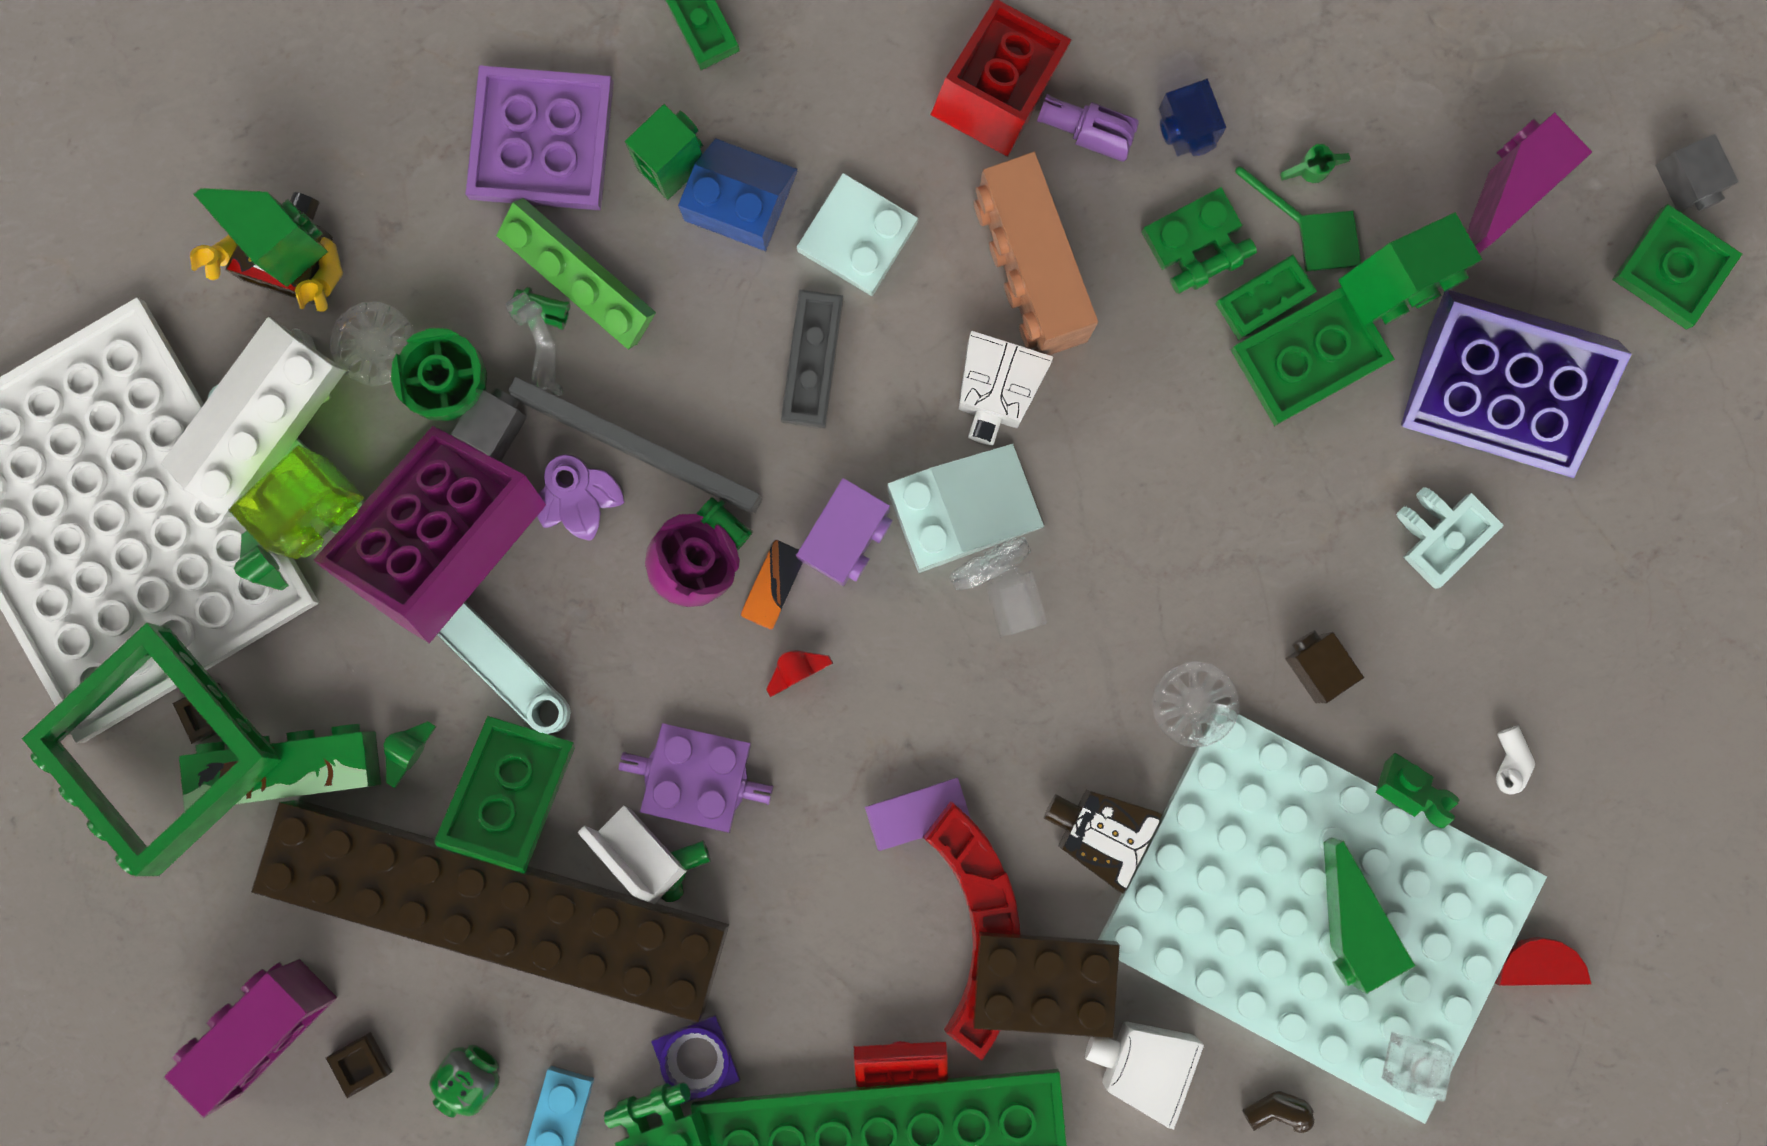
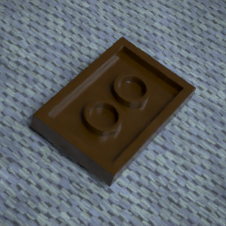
(1046, 984)

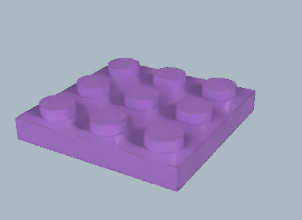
(539, 137)

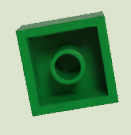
(1411, 271)

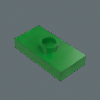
(1266, 297)

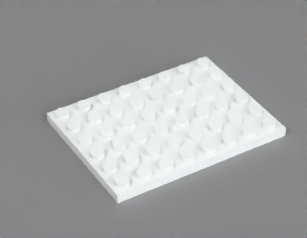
(103, 531)

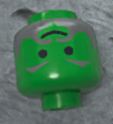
(464, 1081)

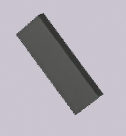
(812, 359)

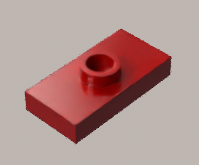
(900, 1063)

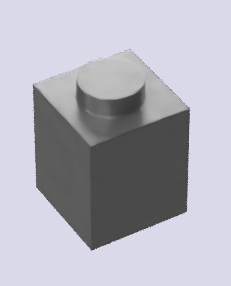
(1697, 174)
(491, 424)

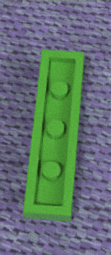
(575, 273)

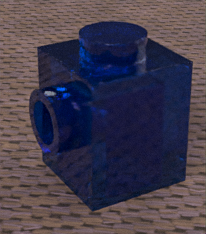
(1191, 119)

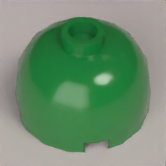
(438, 374)

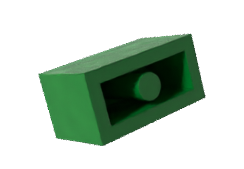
(665, 150)

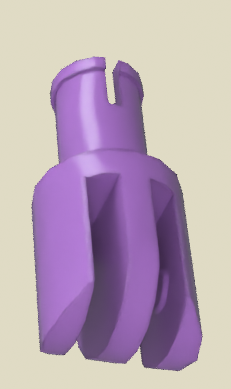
(1093, 127)

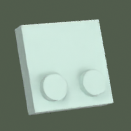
(857, 234)

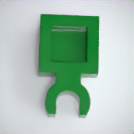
(1412, 791)

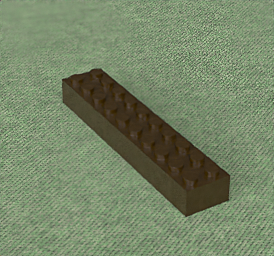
(491, 912)

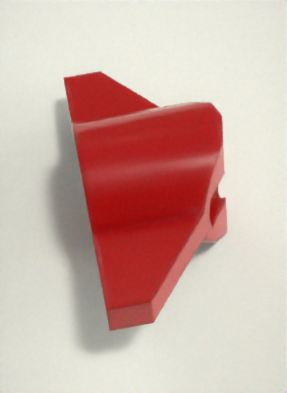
(794, 668)

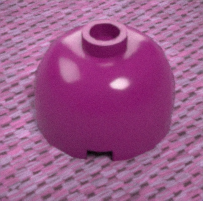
(691, 561)

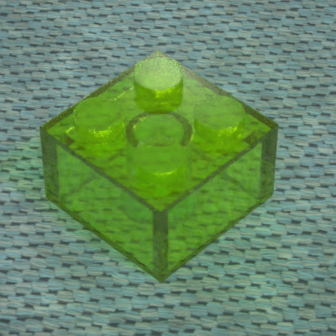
(297, 504)

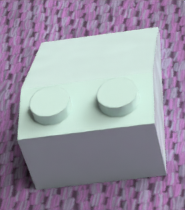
(964, 506)

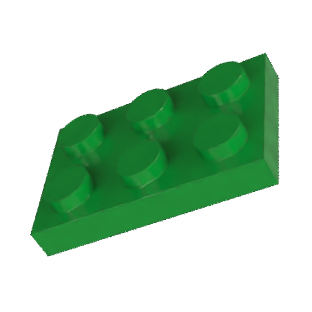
(1310, 356)
(505, 794)

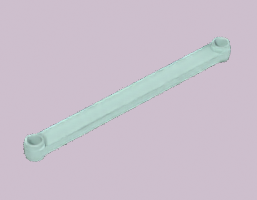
(495, 661)

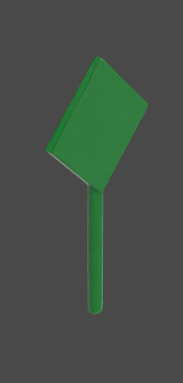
(1326, 238)

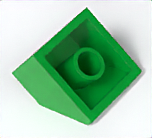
(268, 232)

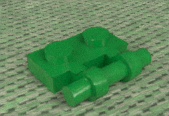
(1192, 229)
(665, 1101)

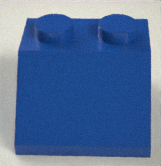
(737, 193)

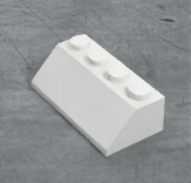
(252, 417)

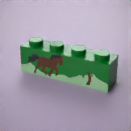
(307, 767)

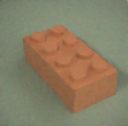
(1034, 256)

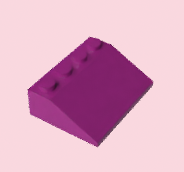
(431, 532)

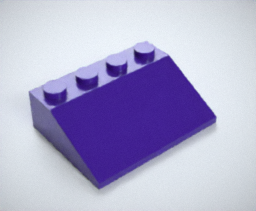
(1513, 383)

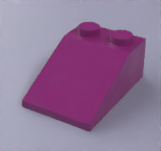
(1528, 170)

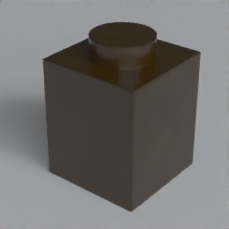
(1323, 666)

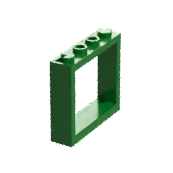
(220, 712)

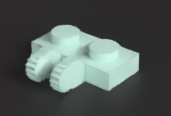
(1451, 540)

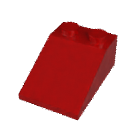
(1000, 77)

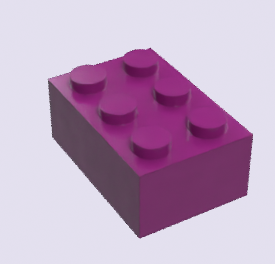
(248, 1035)

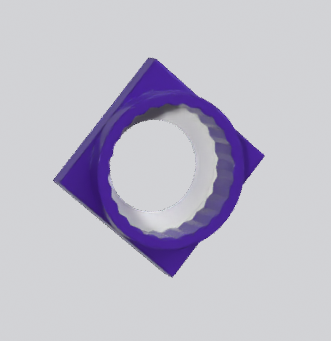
(669, 1044)

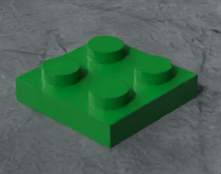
(1677, 267)

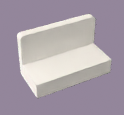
(634, 855)

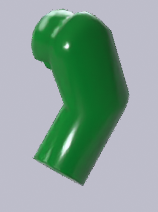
(689, 858)

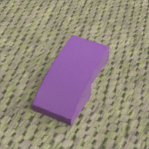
(912, 813)

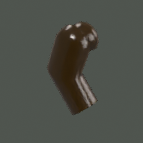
(1283, 1108)

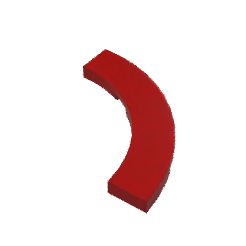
(989, 904)

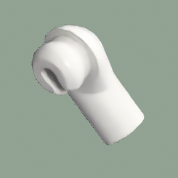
(1517, 764)

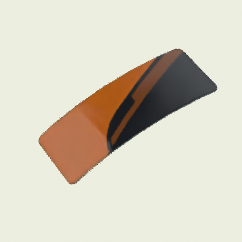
(772, 585)

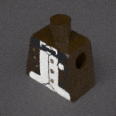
(1104, 834)

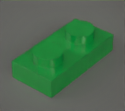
(704, 30)

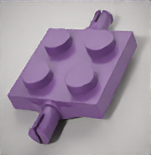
(695, 778)

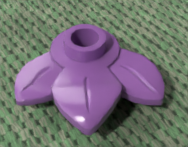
(580, 502)

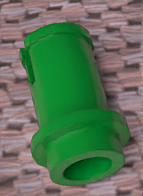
(553, 310)
(716, 513)

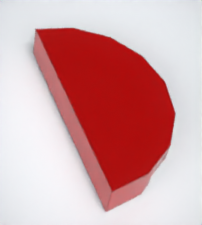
(1543, 963)

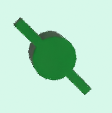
(1316, 164)
(258, 565)
(404, 749)

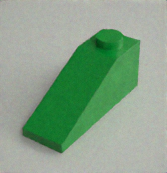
(1358, 927)

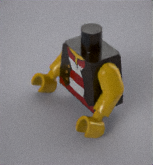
(310, 287)

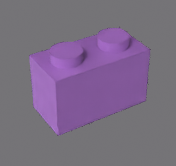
(845, 532)

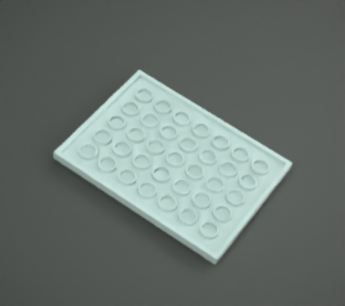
(1239, 908)

